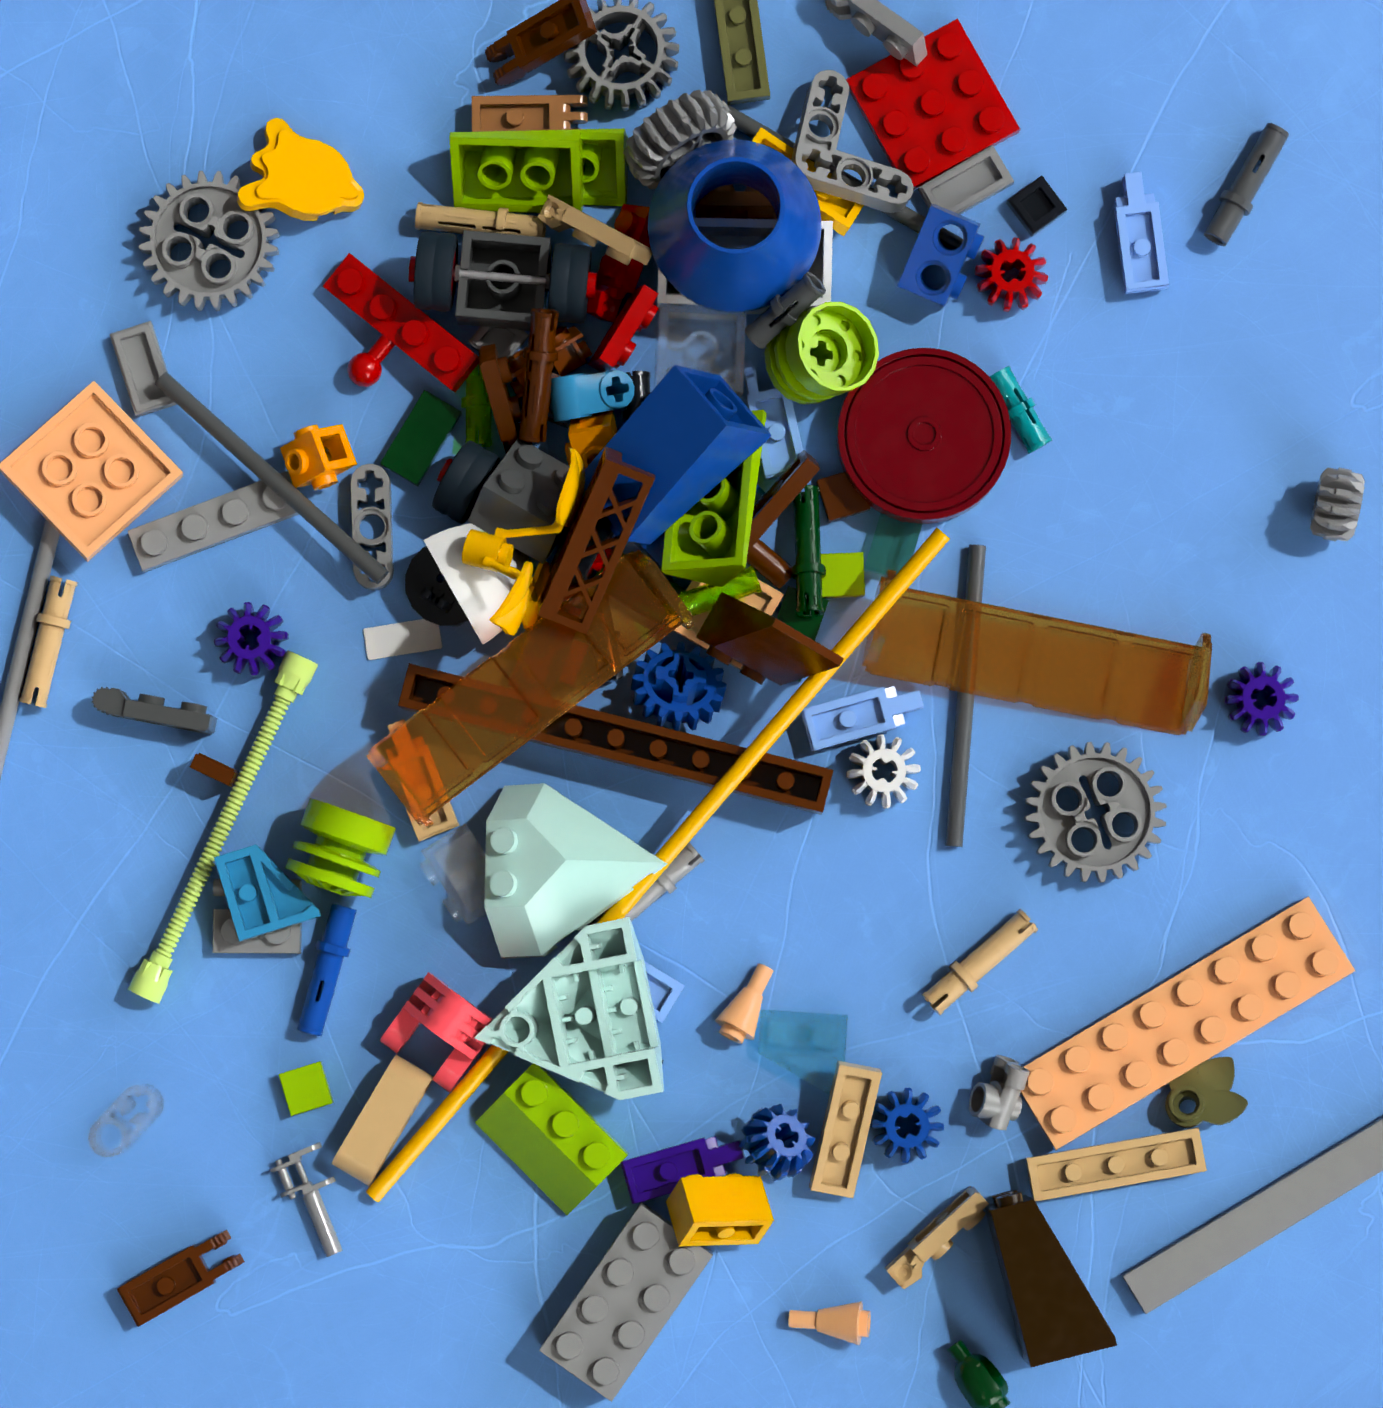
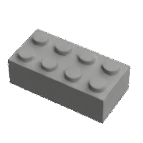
(625, 1302)

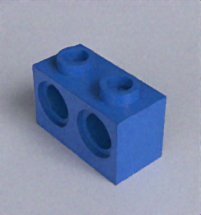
(931, 251)

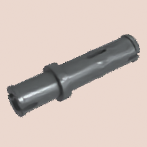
(1238, 199)

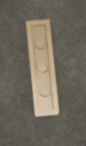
(1116, 1164)

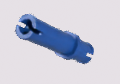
(327, 969)

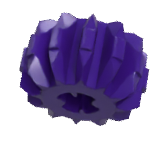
(236, 638)
(1267, 713)

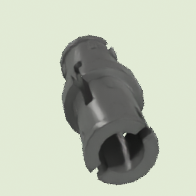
(803, 292)

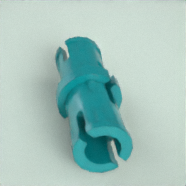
(1021, 411)

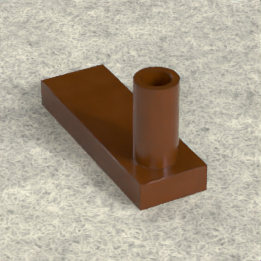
(769, 509)

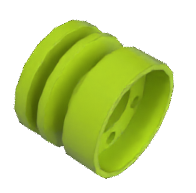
(822, 353)
(340, 848)

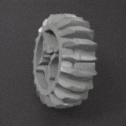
(636, 63)
(676, 131)

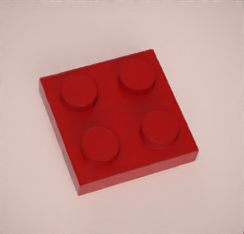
(633, 316)

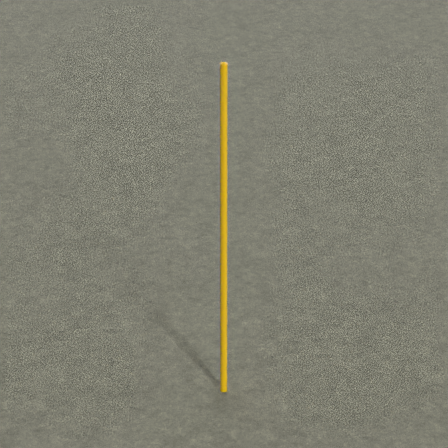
(679, 840)

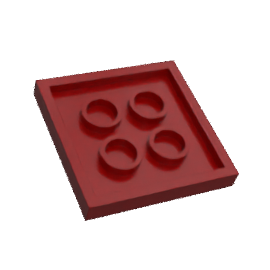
(933, 111)

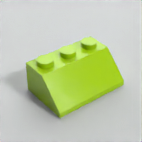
(551, 1138)

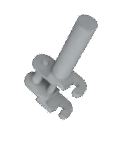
(311, 1199)

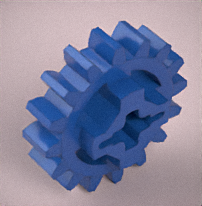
(658, 690)

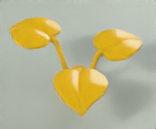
(495, 554)

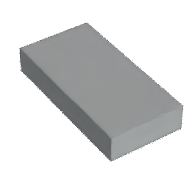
(968, 182)
(141, 367)

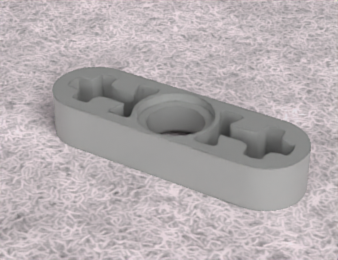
(382, 494)

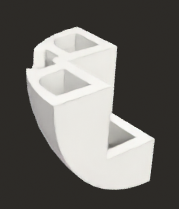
(475, 588)

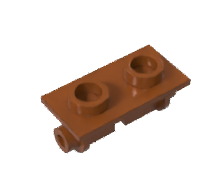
(570, 357)

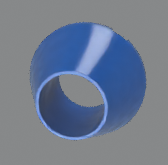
(734, 277)

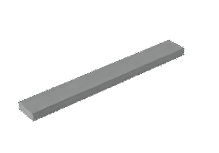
(1258, 1218)

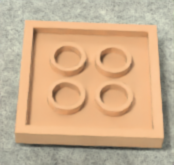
(90, 471)

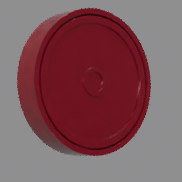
(924, 436)

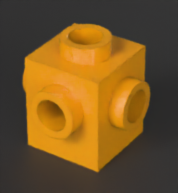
(590, 435)
(318, 456)

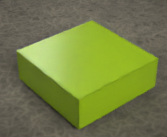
(843, 575)
(306, 1088)

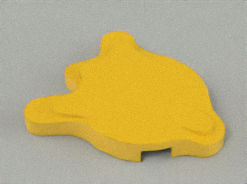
(299, 177)

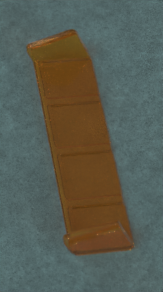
(1040, 661)
(526, 688)

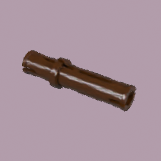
(539, 365)

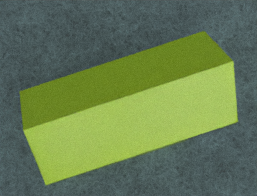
(526, 166)
(714, 535)

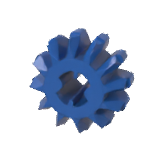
(908, 1140)
(777, 1142)

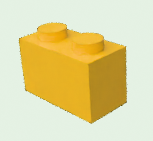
(719, 1210)

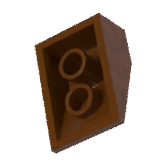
(762, 644)

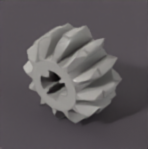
(1337, 504)

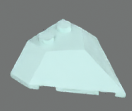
(552, 869)
(588, 1015)

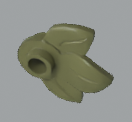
(1210, 1090)

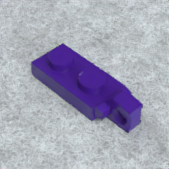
(660, 1171)

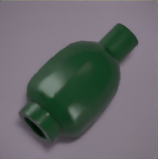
(978, 1378)

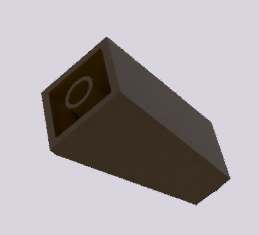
(1044, 1292)

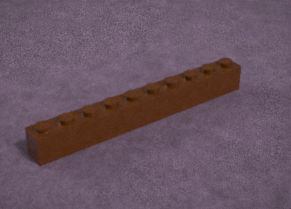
(652, 748)

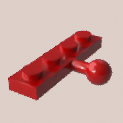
(400, 326)

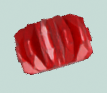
(1007, 260)

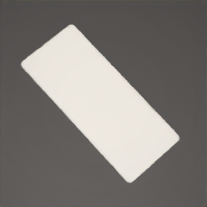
(401, 639)

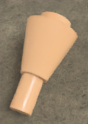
(741, 1016)
(843, 1322)

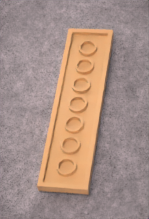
(1183, 1022)

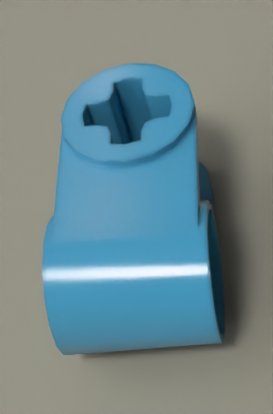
(586, 394)

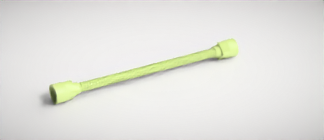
(153, 975)

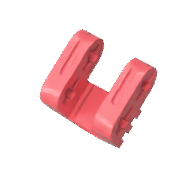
(447, 1017)

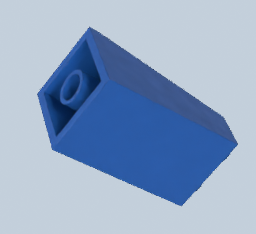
(688, 437)

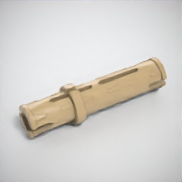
(459, 219)
(48, 641)
(979, 962)

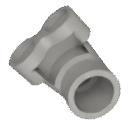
(1000, 1099)

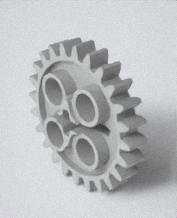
(193, 274)
(1132, 798)

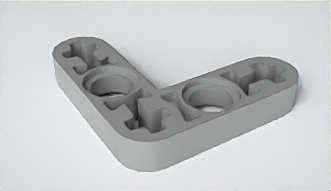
(824, 152)

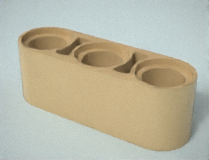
(382, 1120)

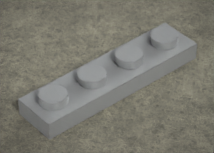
(208, 524)

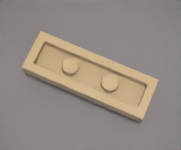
(845, 1129)

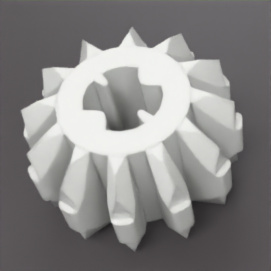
(882, 786)

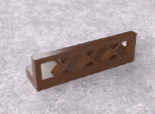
(579, 535)

